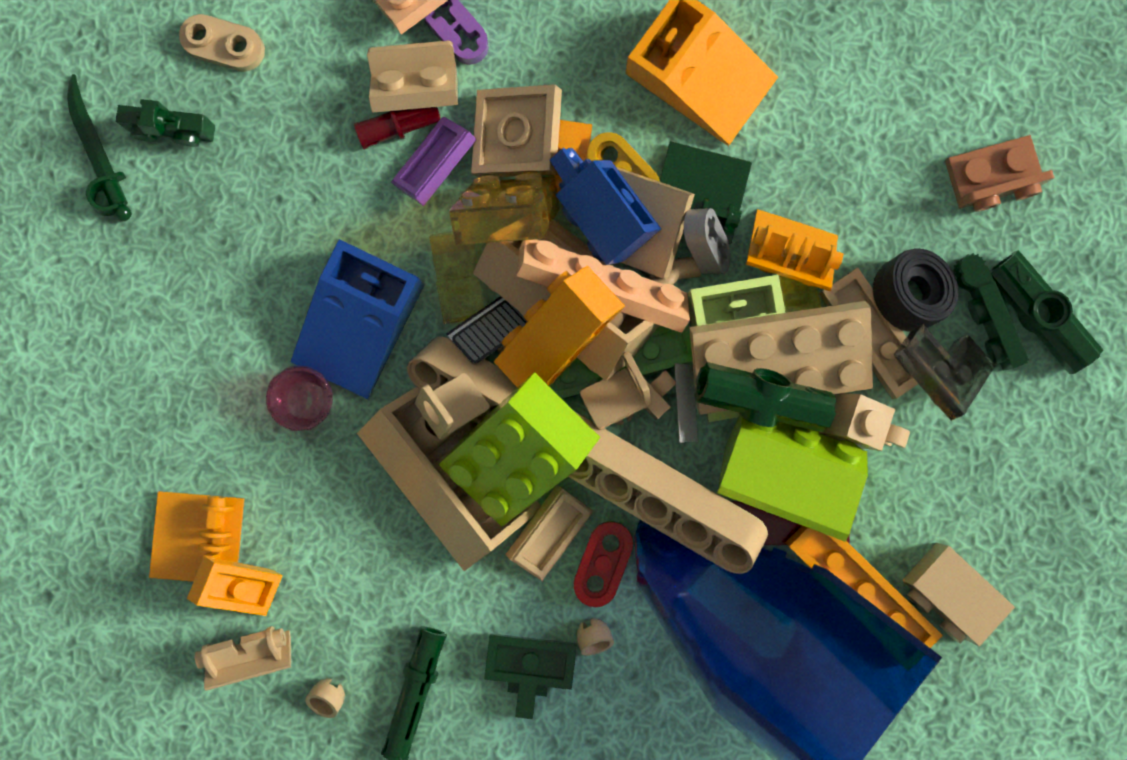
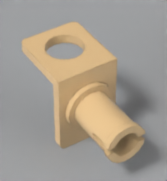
(618, 396)
(451, 405)

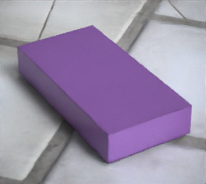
(433, 160)

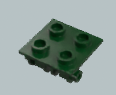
(712, 177)

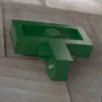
(156, 120)
(529, 667)

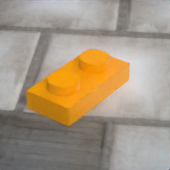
(234, 586)

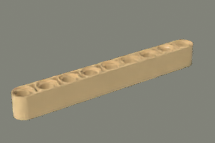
(622, 472)

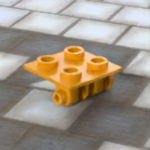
(793, 250)
(193, 528)

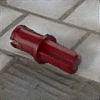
(394, 125)

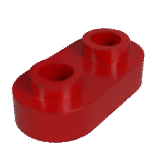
(603, 563)

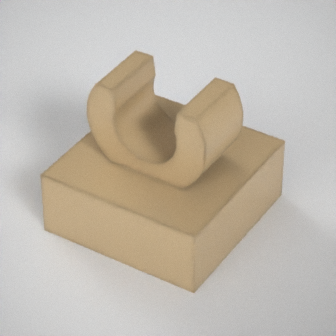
(658, 389)

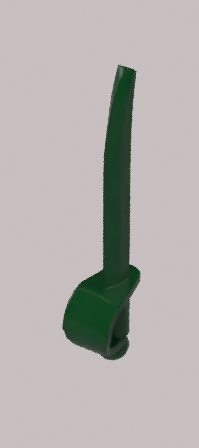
(106, 177)

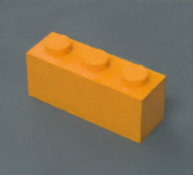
(558, 327)

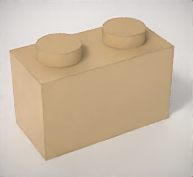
(957, 595)

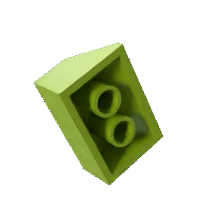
(795, 475)

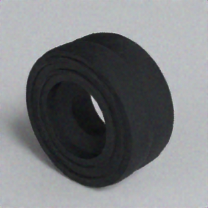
(934, 280)

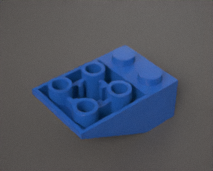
(355, 318)

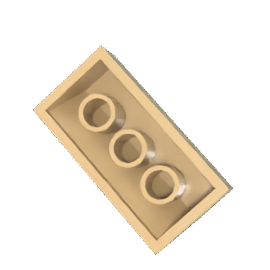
(605, 353)
(411, 457)

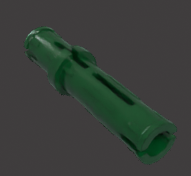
(419, 676)

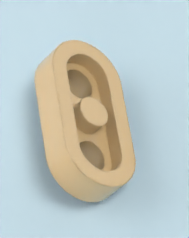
(220, 41)

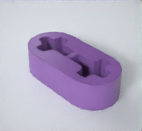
(462, 21)

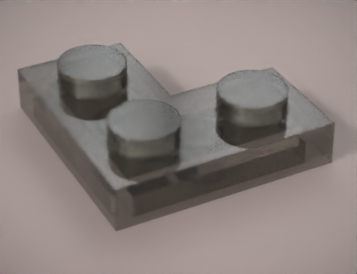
(948, 376)

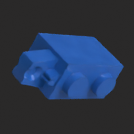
(602, 206)

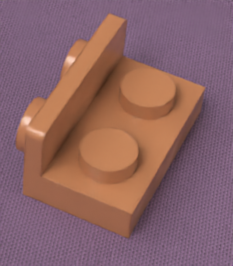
(996, 172)

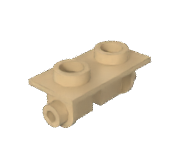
(253, 657)

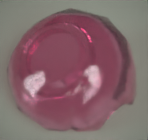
(288, 398)

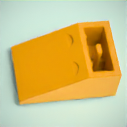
(700, 68)

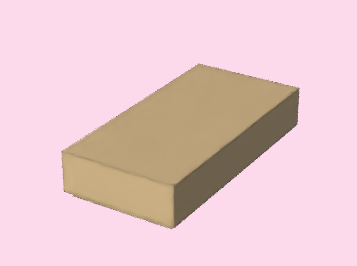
(549, 533)

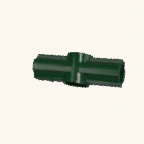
(1063, 332)
(765, 397)

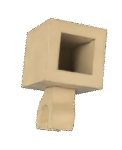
(865, 423)

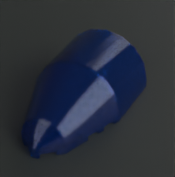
(783, 648)

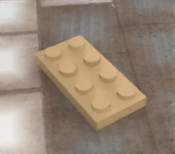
(811, 347)

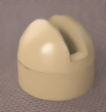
(594, 638)
(325, 698)

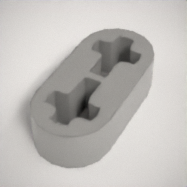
(707, 241)

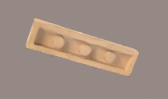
(642, 297)

